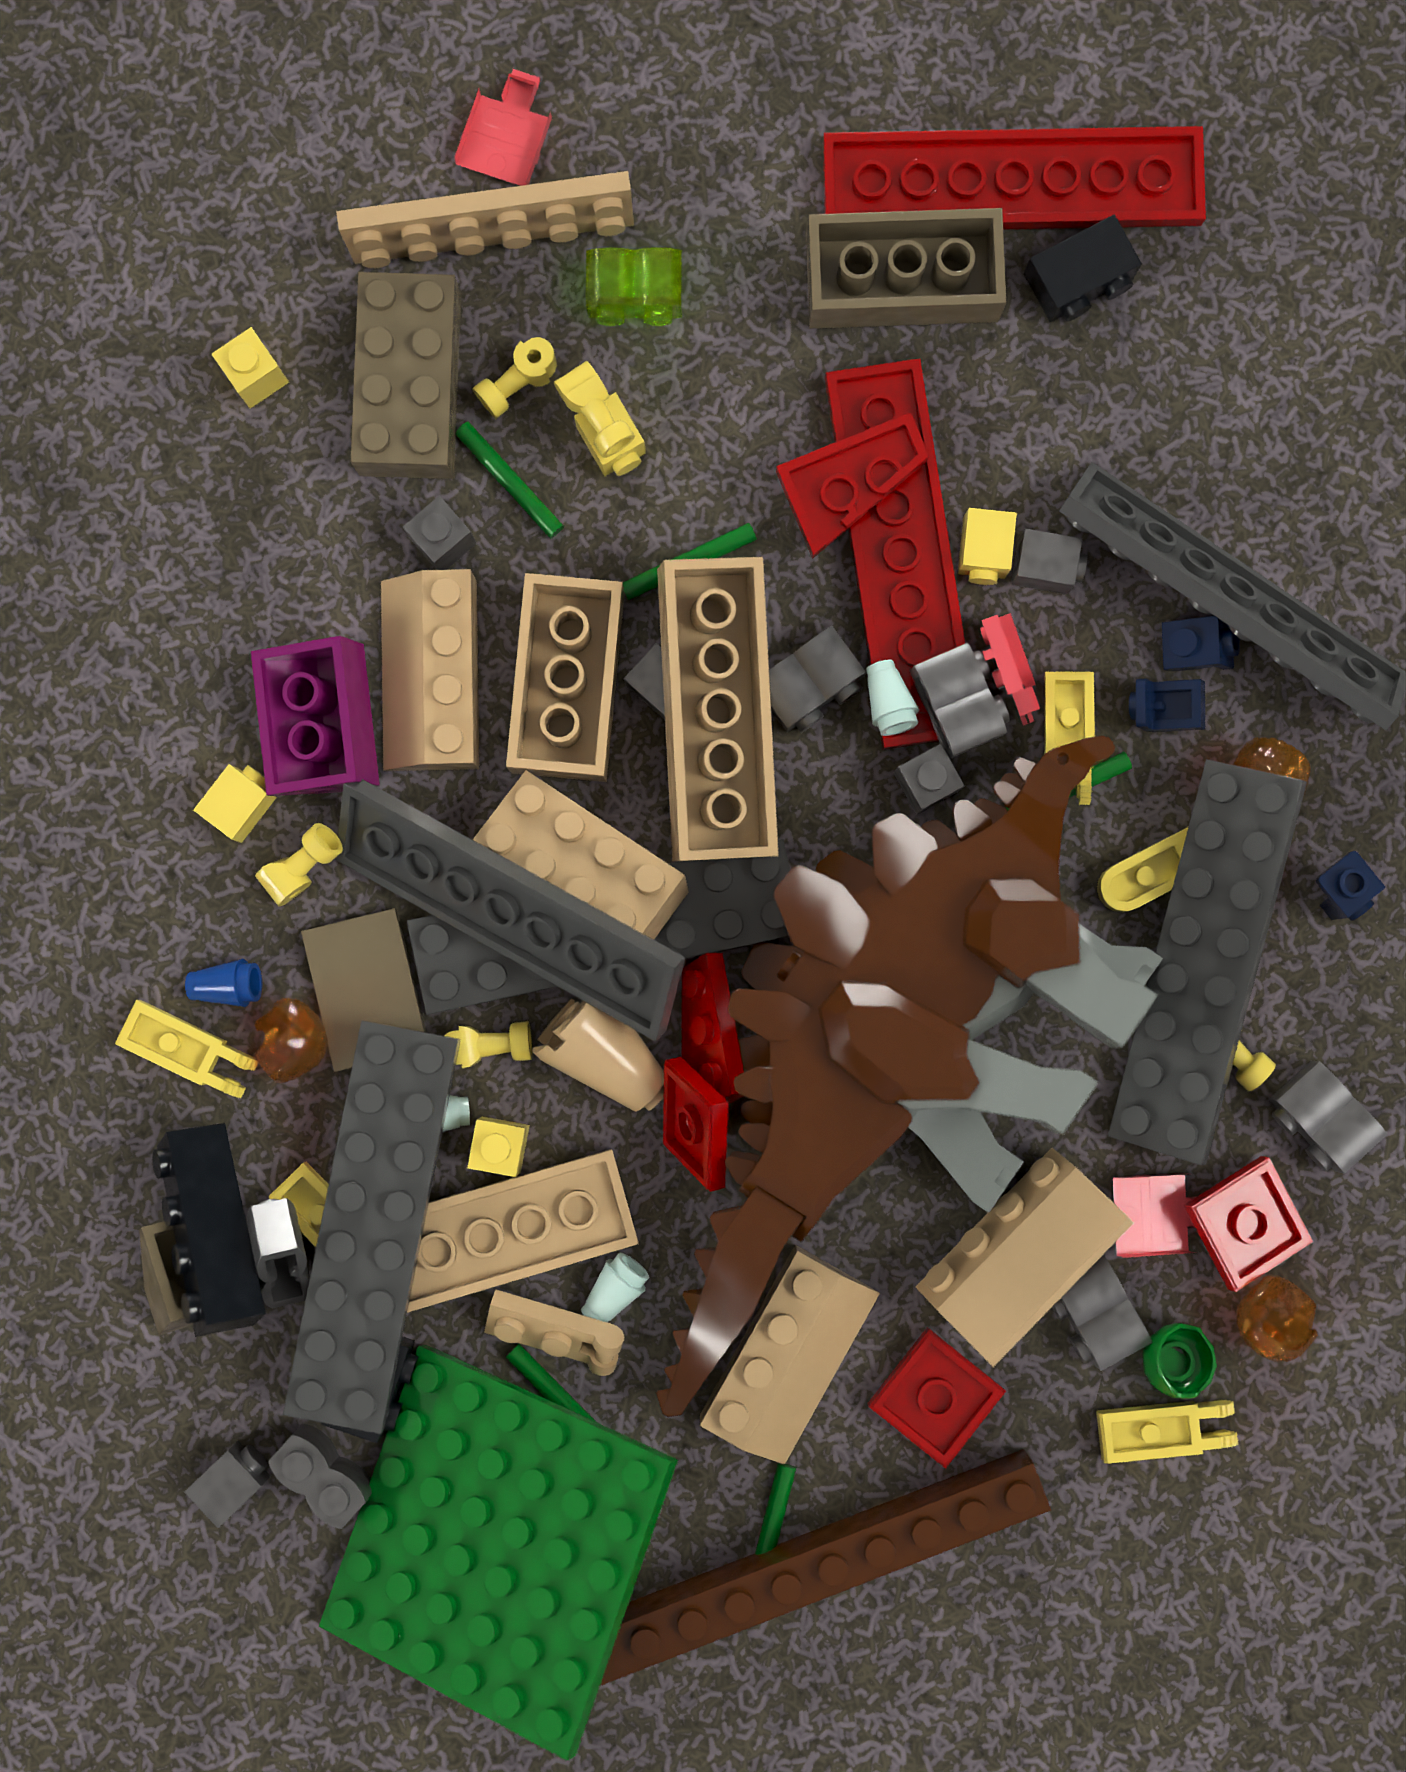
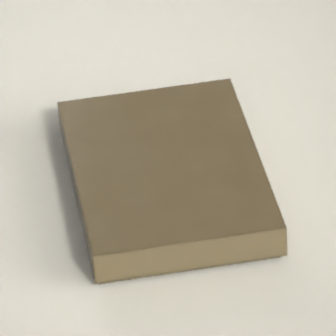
(361, 976)

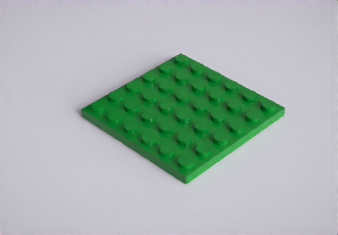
(499, 1549)

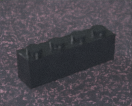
(208, 1230)

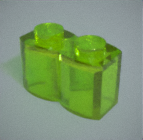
(634, 285)

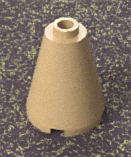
(602, 1055)

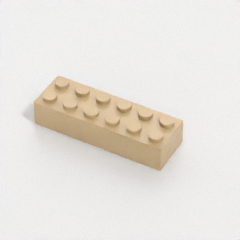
(717, 708)

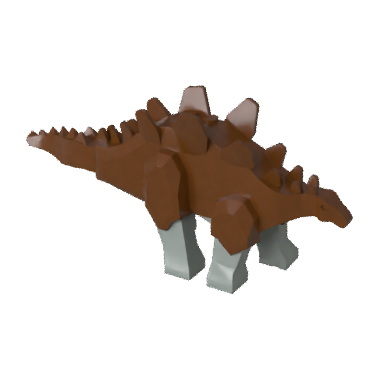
(878, 1017)

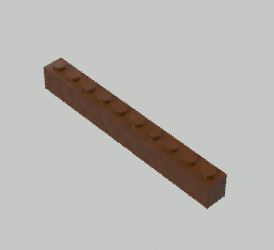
(826, 1562)

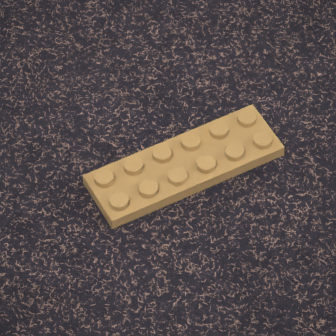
(487, 218)
(521, 1228)

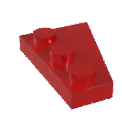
(849, 477)
(707, 1028)

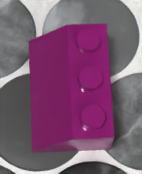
(314, 716)

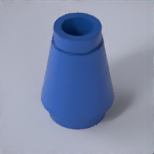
(227, 983)

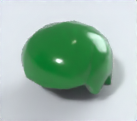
(1172, 1371)

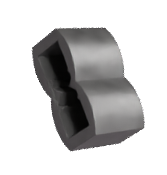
(812, 678)
(959, 699)
(1326, 1117)
(278, 1252)
(1102, 1317)
(313, 1468)

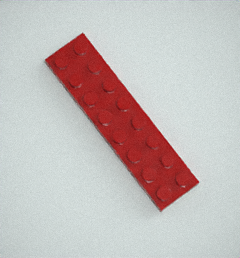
(1030, 173)
(903, 541)

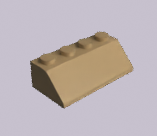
(430, 671)
(1023, 1255)
(788, 1357)

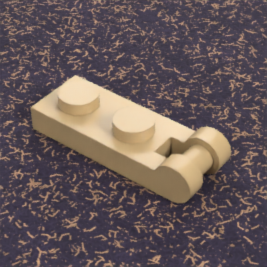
(555, 1331)

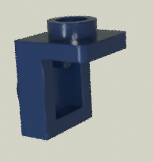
(1198, 644)
(1168, 705)
(1349, 887)

